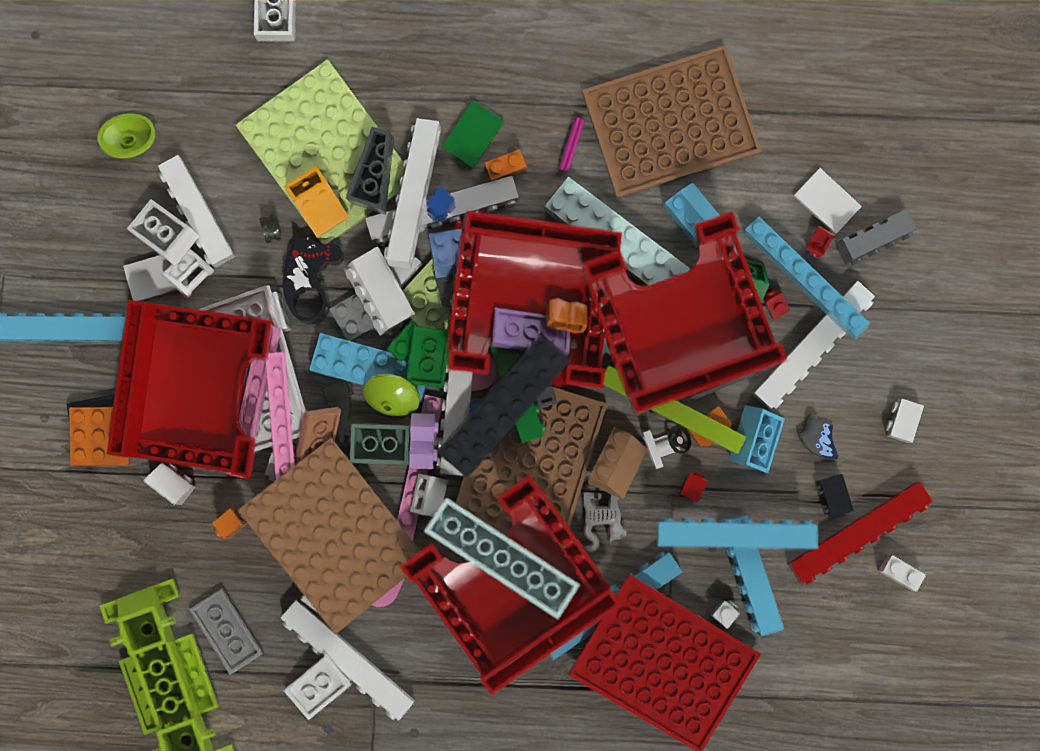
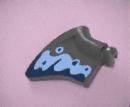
(818, 438)

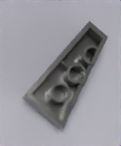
(372, 175)
(876, 236)

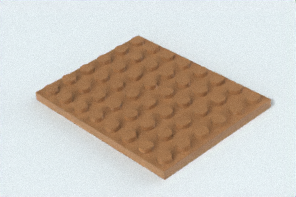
(671, 121)
(555, 461)
(331, 535)

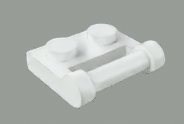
(178, 274)

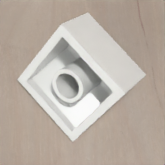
(170, 483)

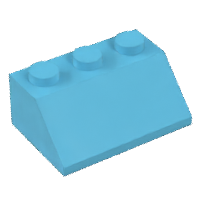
(688, 209)
(762, 435)

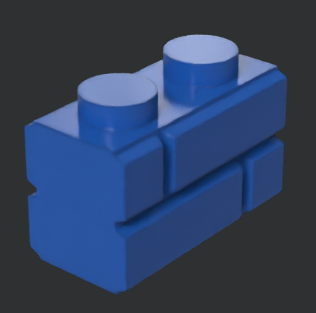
(440, 205)

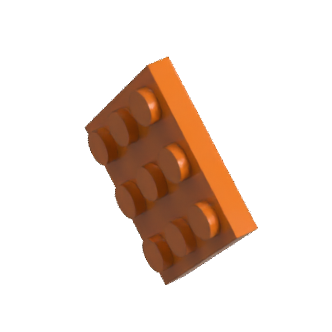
(90, 437)

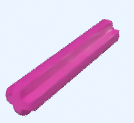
(571, 144)

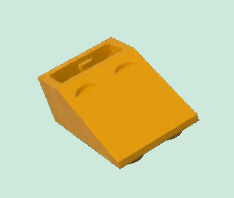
(316, 201)

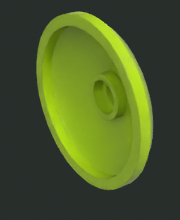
(126, 136)
(391, 395)

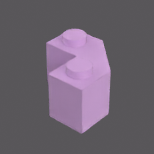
(422, 441)

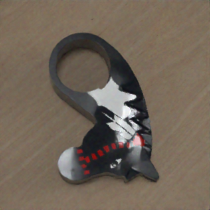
(300, 271)

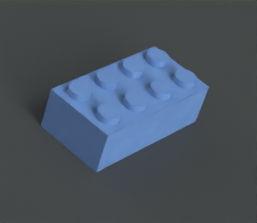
(444, 251)

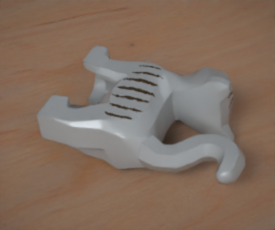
(602, 515)

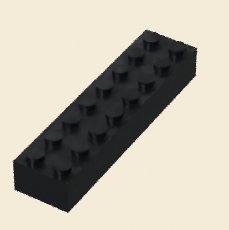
(504, 405)

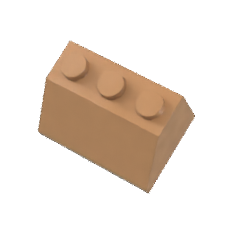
(617, 463)

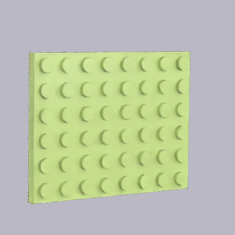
(321, 126)

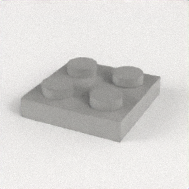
(352, 317)

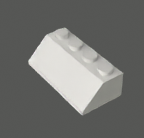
(379, 291)

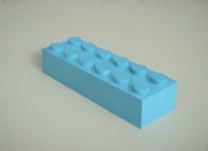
(355, 362)
(755, 587)

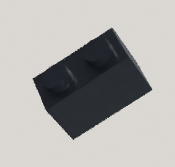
(834, 496)

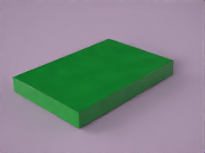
(473, 134)
(427, 357)

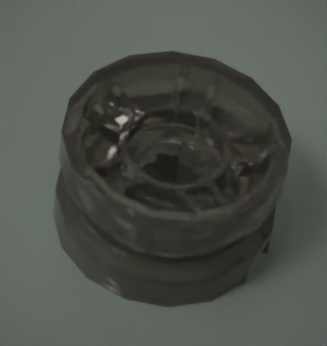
(270, 228)

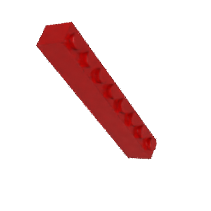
(860, 532)

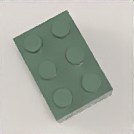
(380, 444)

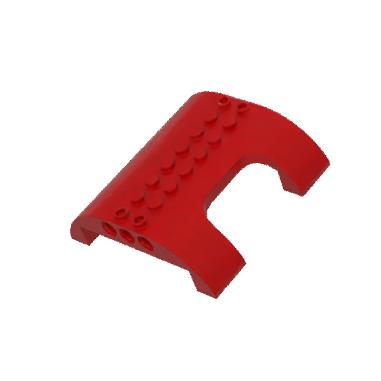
(521, 268)
(686, 328)
(185, 387)
(493, 622)

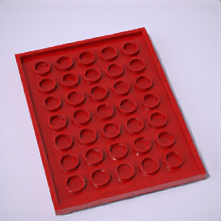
(664, 664)

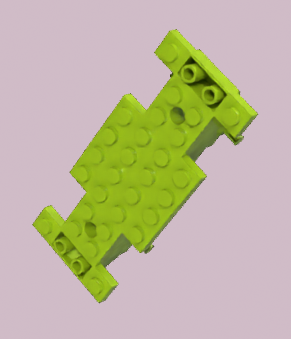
(163, 673)

